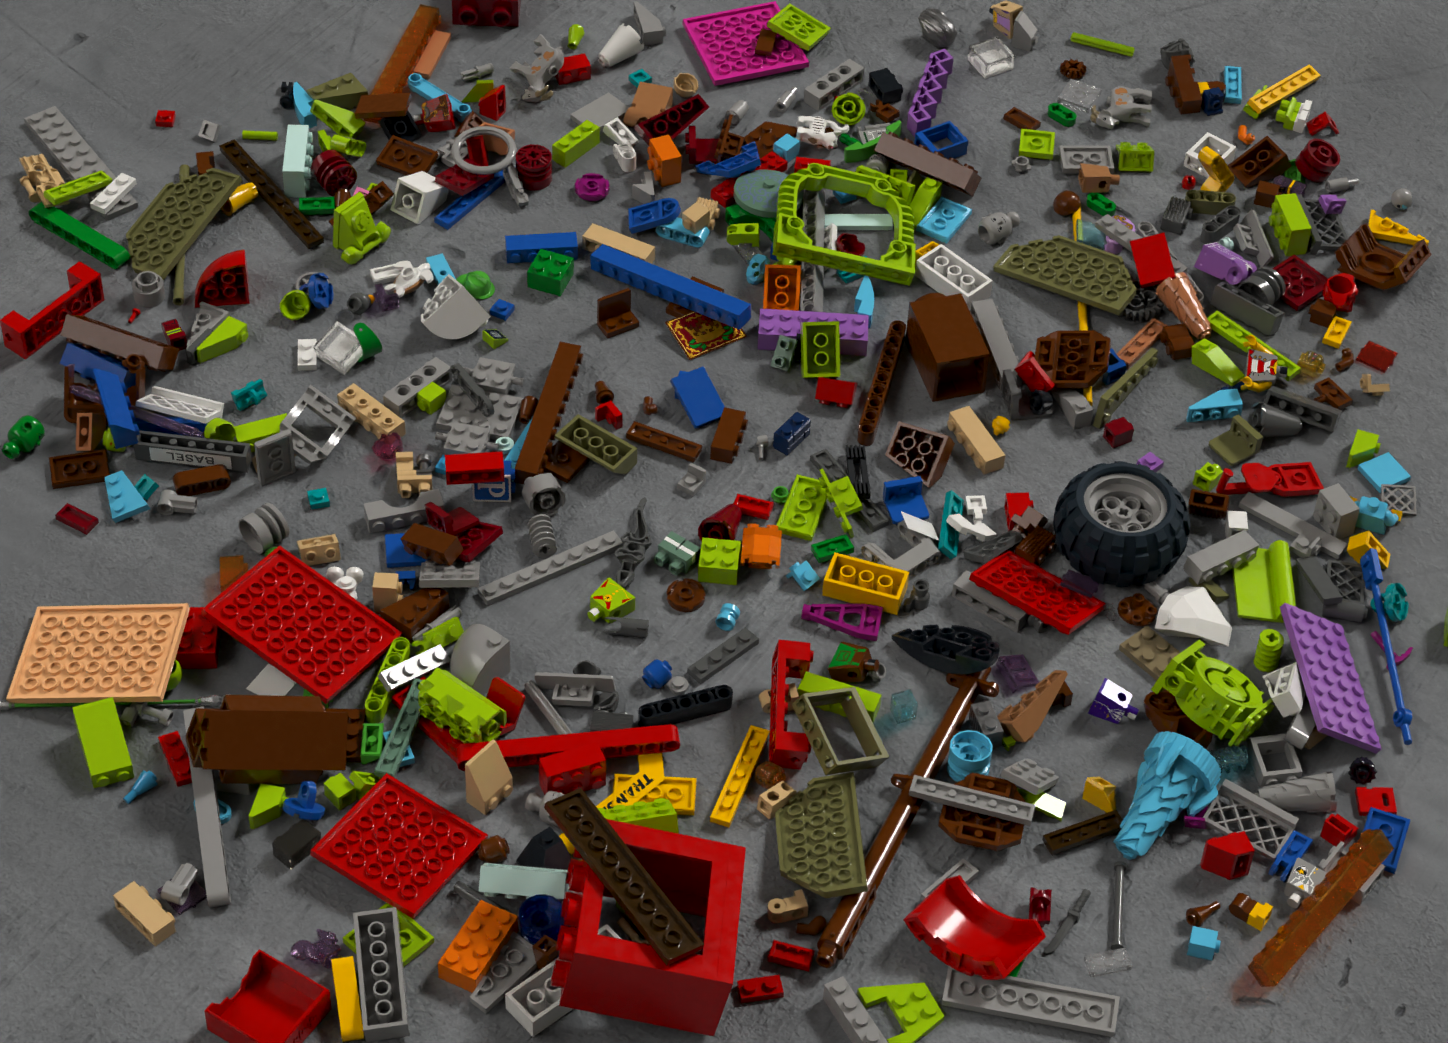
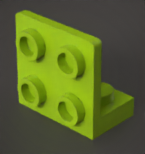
(1135, 157)

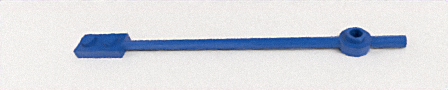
(1373, 577)

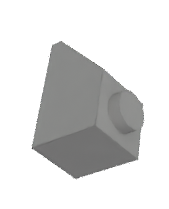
(1024, 33)

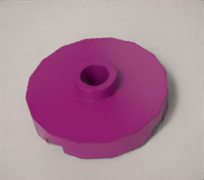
(592, 187)

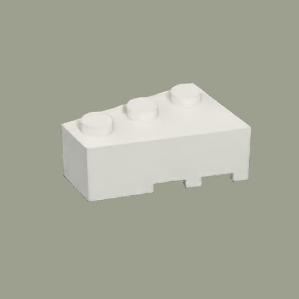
(1286, 689)

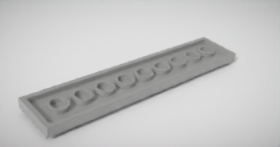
(74, 154)

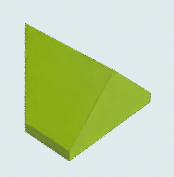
(479, 91)

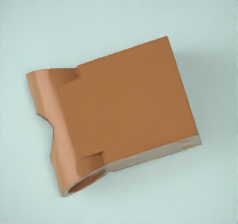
(648, 102)

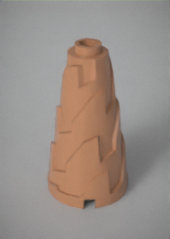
(1182, 300)

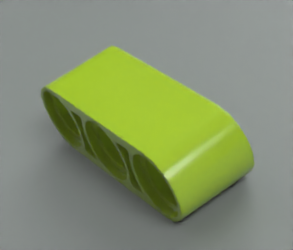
(348, 145)

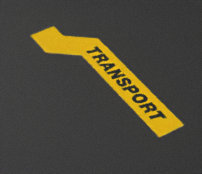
(649, 776)

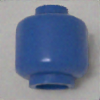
(657, 674)

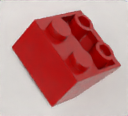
(1228, 855)

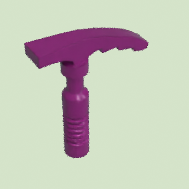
(1398, 659)

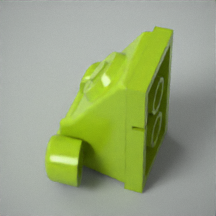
(355, 229)

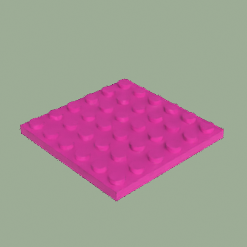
(729, 41)

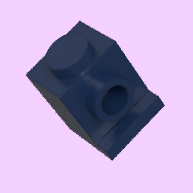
(1212, 101)

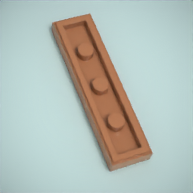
(432, 54)
(1141, 342)

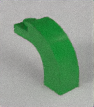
(737, 215)

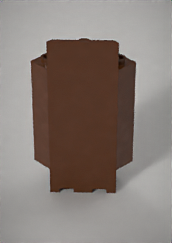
(268, 739)

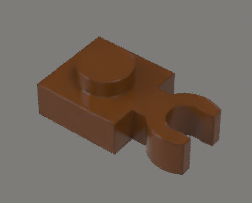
(884, 112)

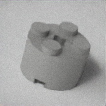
(543, 494)

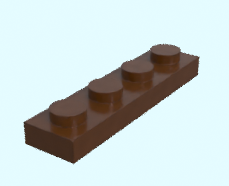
(664, 441)

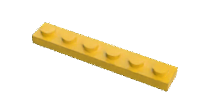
(1283, 89)
(739, 776)

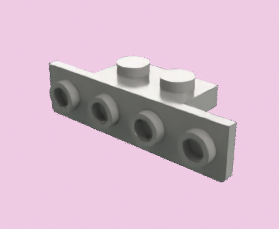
(1252, 238)
(574, 688)

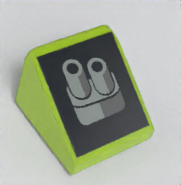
(494, 338)

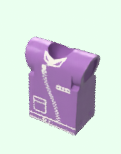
(1224, 263)

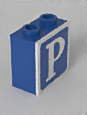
(496, 490)

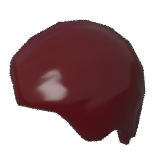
(849, 244)

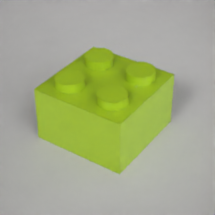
(719, 561)

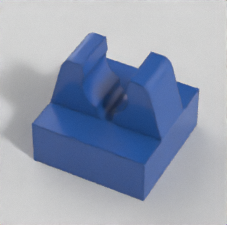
(407, 576)

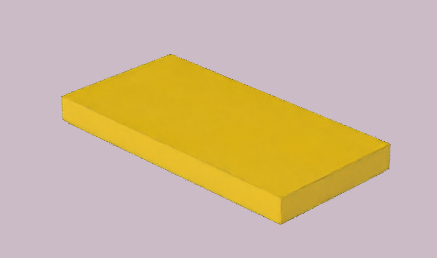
(678, 790)

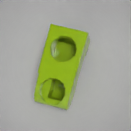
(743, 234)

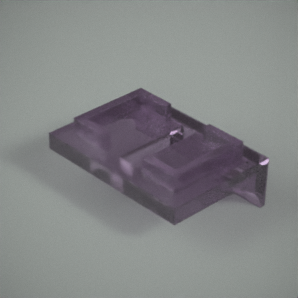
(1017, 679)

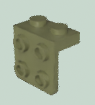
(1237, 443)

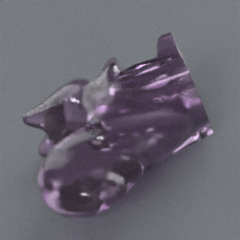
(319, 952)

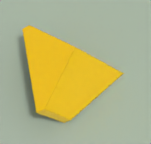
(1100, 793)

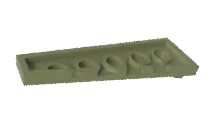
(1123, 387)

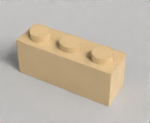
(144, 913)

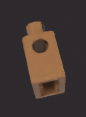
(1096, 178)

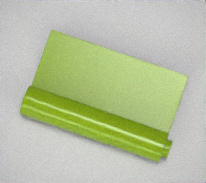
(1265, 584)

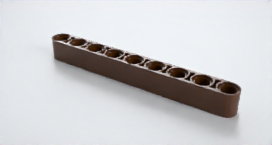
(881, 383)

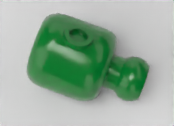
(23, 436)

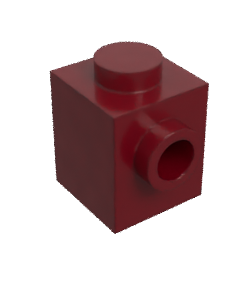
(1118, 432)

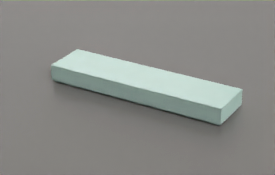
(860, 221)

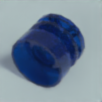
(540, 917)

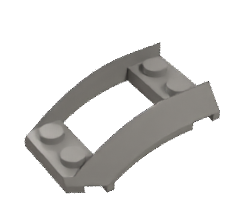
(326, 409)

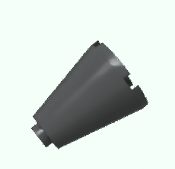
(1273, 422)

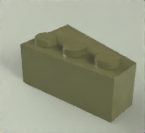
(340, 92)

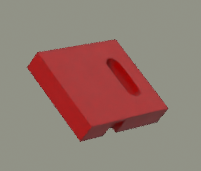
(1374, 798)

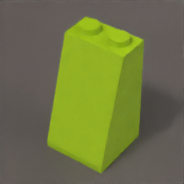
(103, 742)

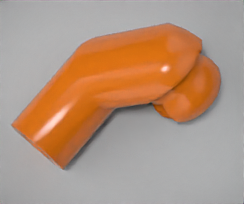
(1245, 138)

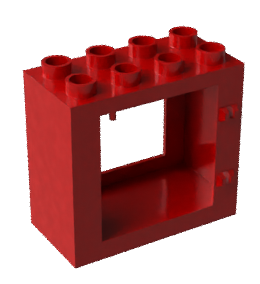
(629, 976)

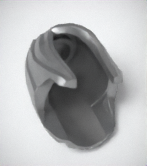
(937, 28)

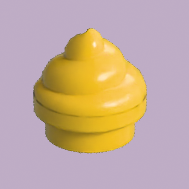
(1000, 425)

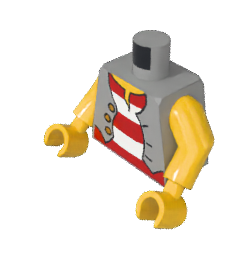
(1260, 367)

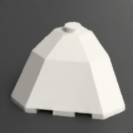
(1193, 615)

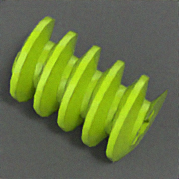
(1268, 650)

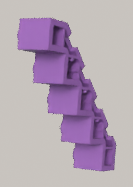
(929, 91)

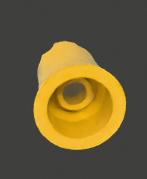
(241, 196)

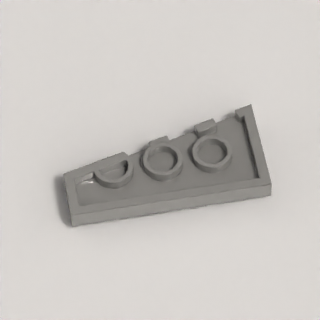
(505, 973)

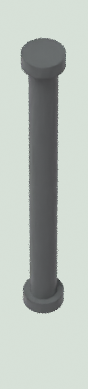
(1119, 867)

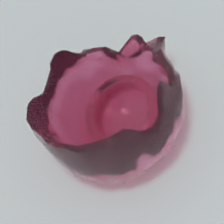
(387, 446)

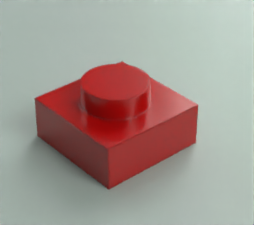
(165, 118)

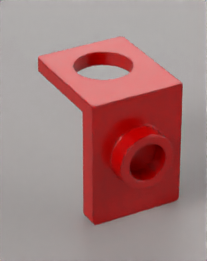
(1321, 122)

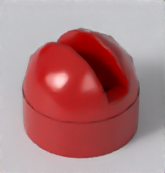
(1188, 186)

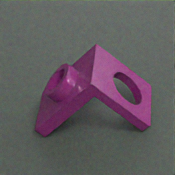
(1196, 821)

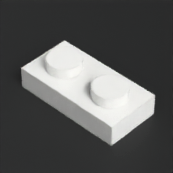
(306, 355)

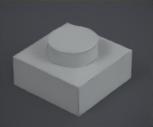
(209, 130)

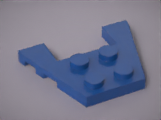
(734, 166)

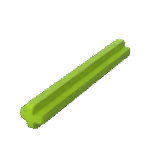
(1102, 44)

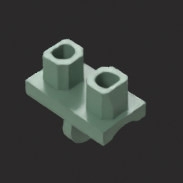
(784, 353)

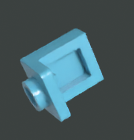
(803, 574)

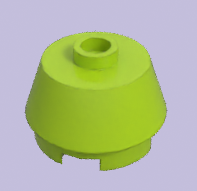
(848, 109)

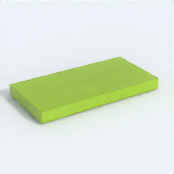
(803, 508)

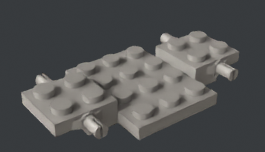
(466, 424)

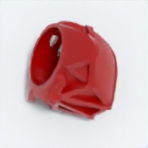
(1341, 291)

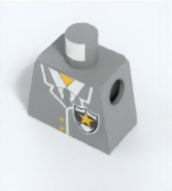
(1302, 882)

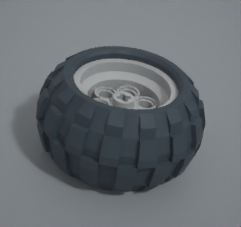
(1121, 524)

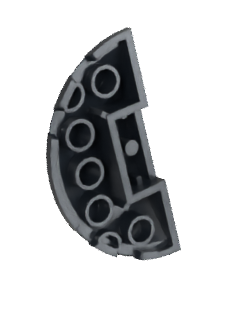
(949, 649)

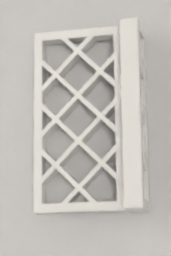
(181, 405)

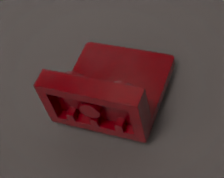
(452, 521)

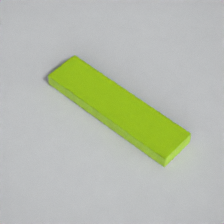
(77, 187)

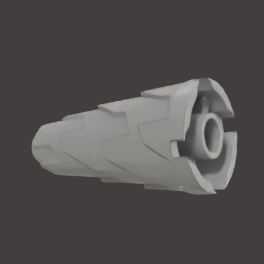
(1307, 794)

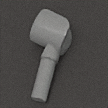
(761, 441)

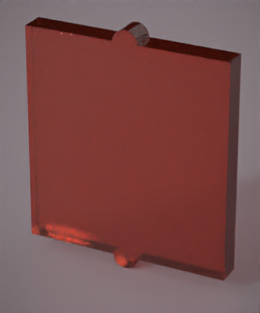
(1376, 356)

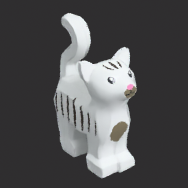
(814, 131)

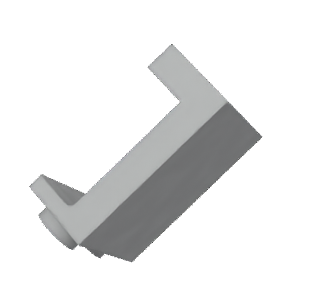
(1334, 855)

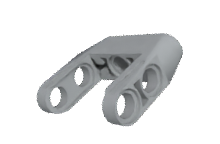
(914, 561)

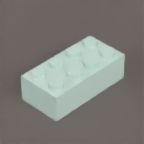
(297, 161)
(522, 880)

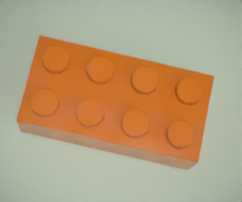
(477, 946)

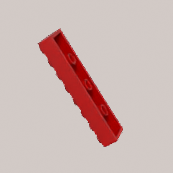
(724, 192)

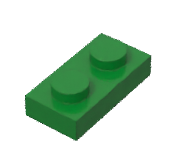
(317, 205)
(825, 550)

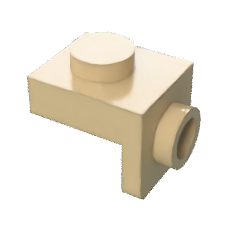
(1376, 389)

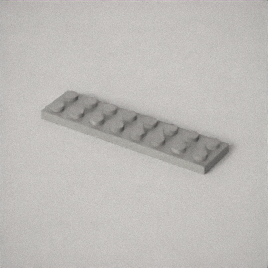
(1033, 1002)

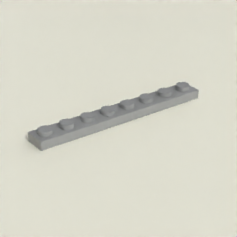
(550, 568)

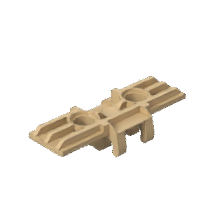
(43, 180)

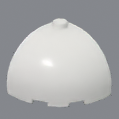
(453, 311)

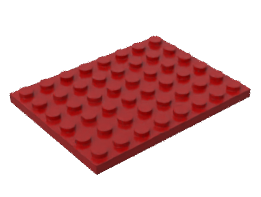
(302, 624)

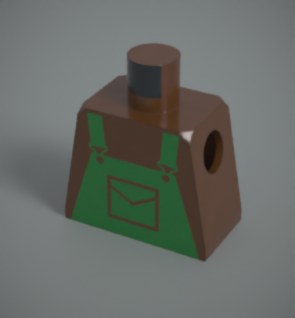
(852, 663)

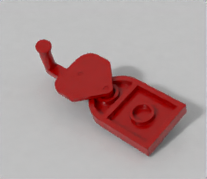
(1281, 479)

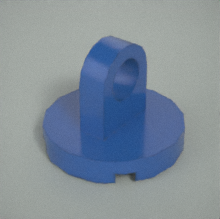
(319, 290)
(305, 803)

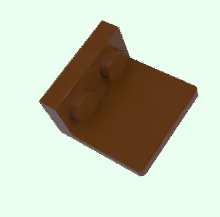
(615, 314)

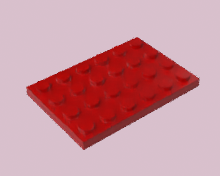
(1036, 592)

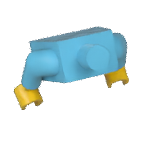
(1375, 514)

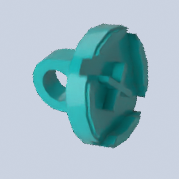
(1394, 602)

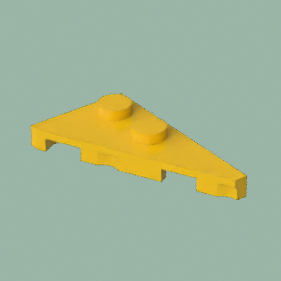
(1391, 231)

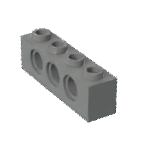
(833, 84)
(403, 396)

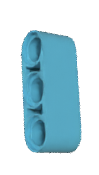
(677, 232)

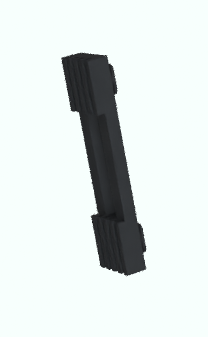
(858, 455)

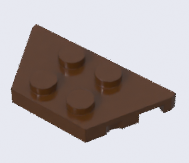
(767, 135)

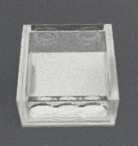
(991, 57)
(339, 348)

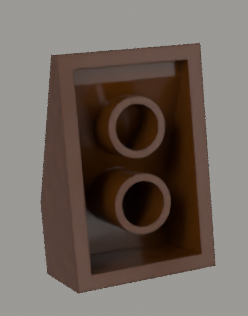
(1259, 163)

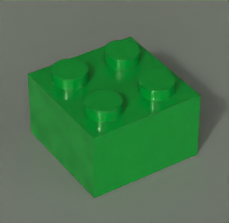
(550, 272)

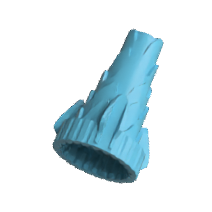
(1170, 779)

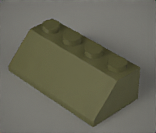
(598, 445)

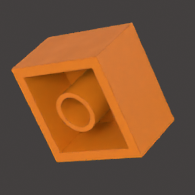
(664, 160)

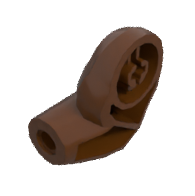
(1168, 716)

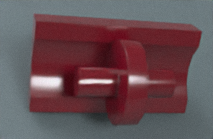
(1040, 905)

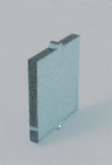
(1089, 235)

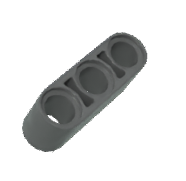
(1220, 225)

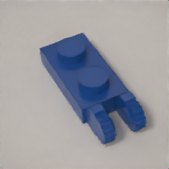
(1295, 847)

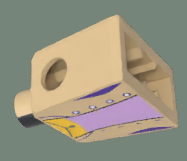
(1004, 16)

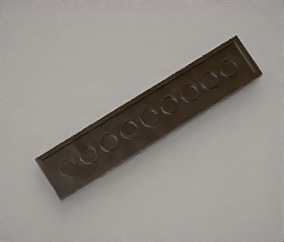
(624, 876)

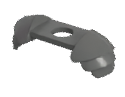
(606, 700)

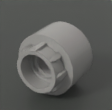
(148, 289)

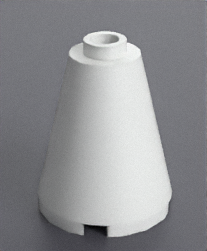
(620, 46)

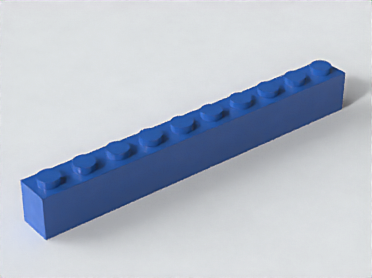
(671, 286)

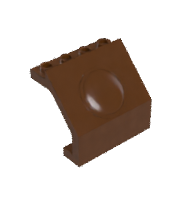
(1377, 263)

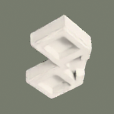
(963, 526)

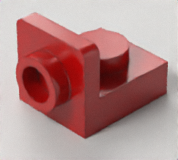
(610, 413)

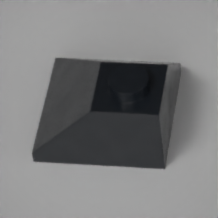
(401, 126)
(545, 851)

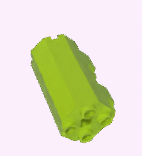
(456, 704)

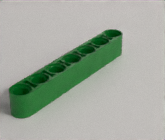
(80, 235)

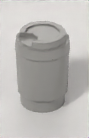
(738, 111)

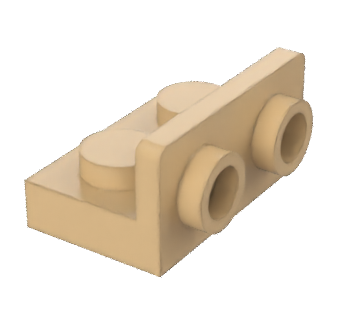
(319, 550)

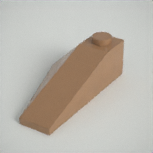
(1028, 714)

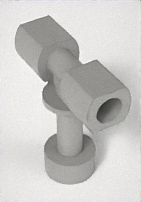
(140, 708)

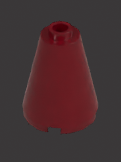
(721, 524)

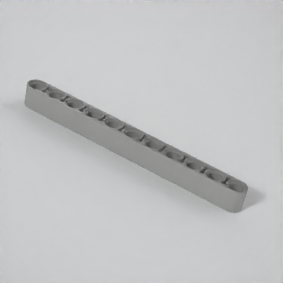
(812, 274)
(209, 830)

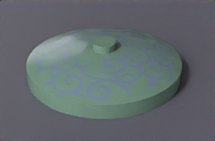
(758, 192)

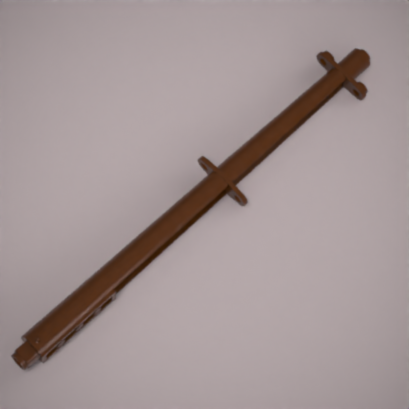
(854, 907)

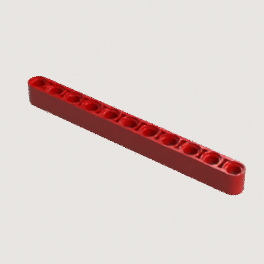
(612, 743)

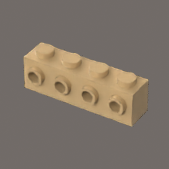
(370, 412)

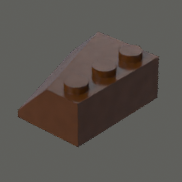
(920, 452)

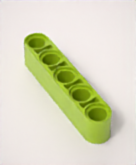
(378, 698)

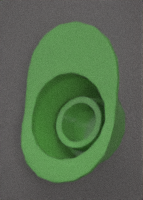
(477, 284)

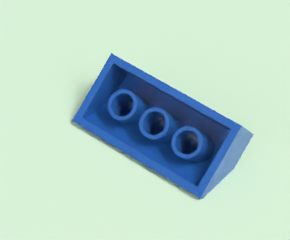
(89, 359)
(116, 408)

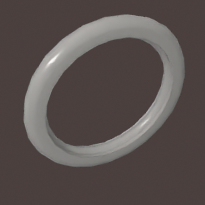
(483, 170)

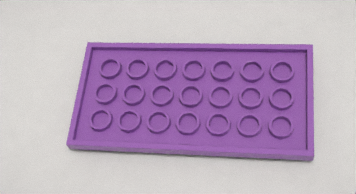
(1330, 678)

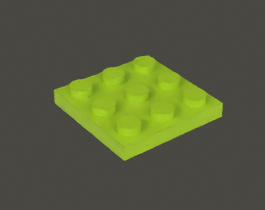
(798, 27)
(413, 937)

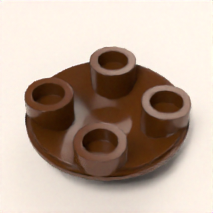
(1137, 610)

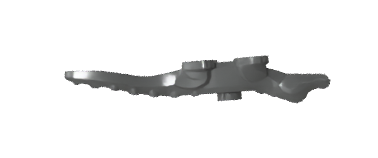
(633, 549)

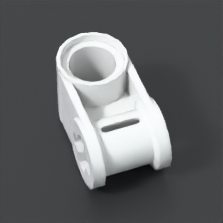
(625, 156)

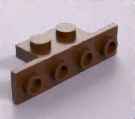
(729, 143)

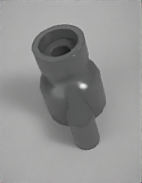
(919, 596)

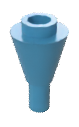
(144, 783)

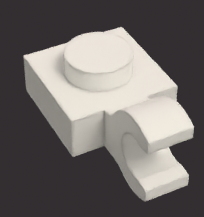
(977, 507)

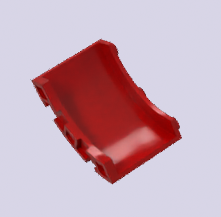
(971, 933)

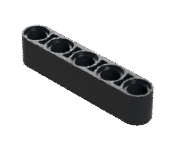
(686, 706)

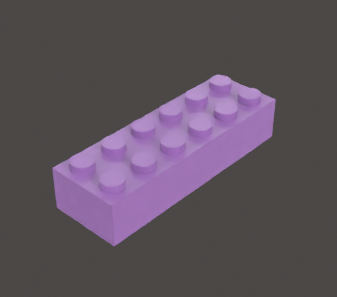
(852, 328)

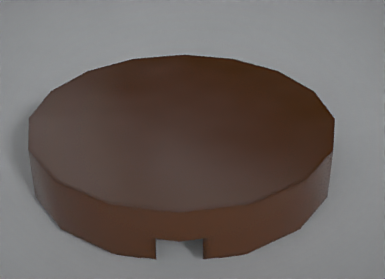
(686, 595)

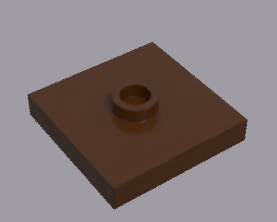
(565, 462)

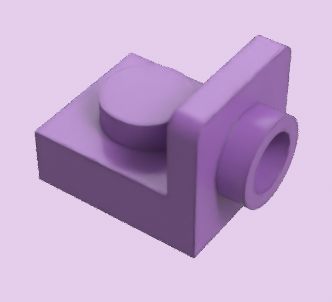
(1331, 204)

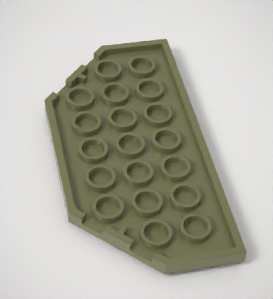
(177, 219)
(1071, 271)
(823, 838)

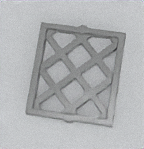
(1399, 487)

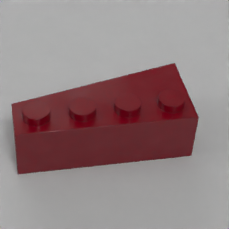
(672, 120)

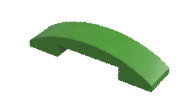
(859, 152)

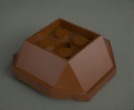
(1073, 357)
(981, 829)

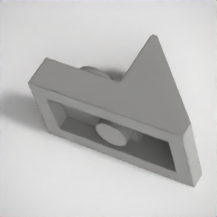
(644, 192)

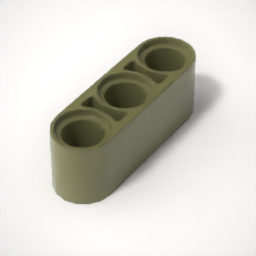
(1209, 201)

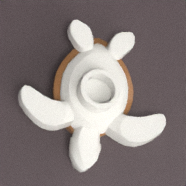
(410, 278)

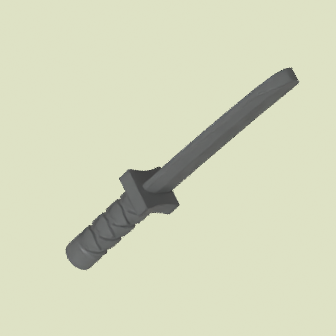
(1072, 917)

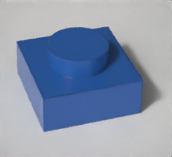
(502, 309)

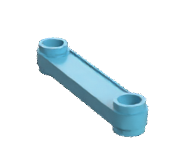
(430, 91)

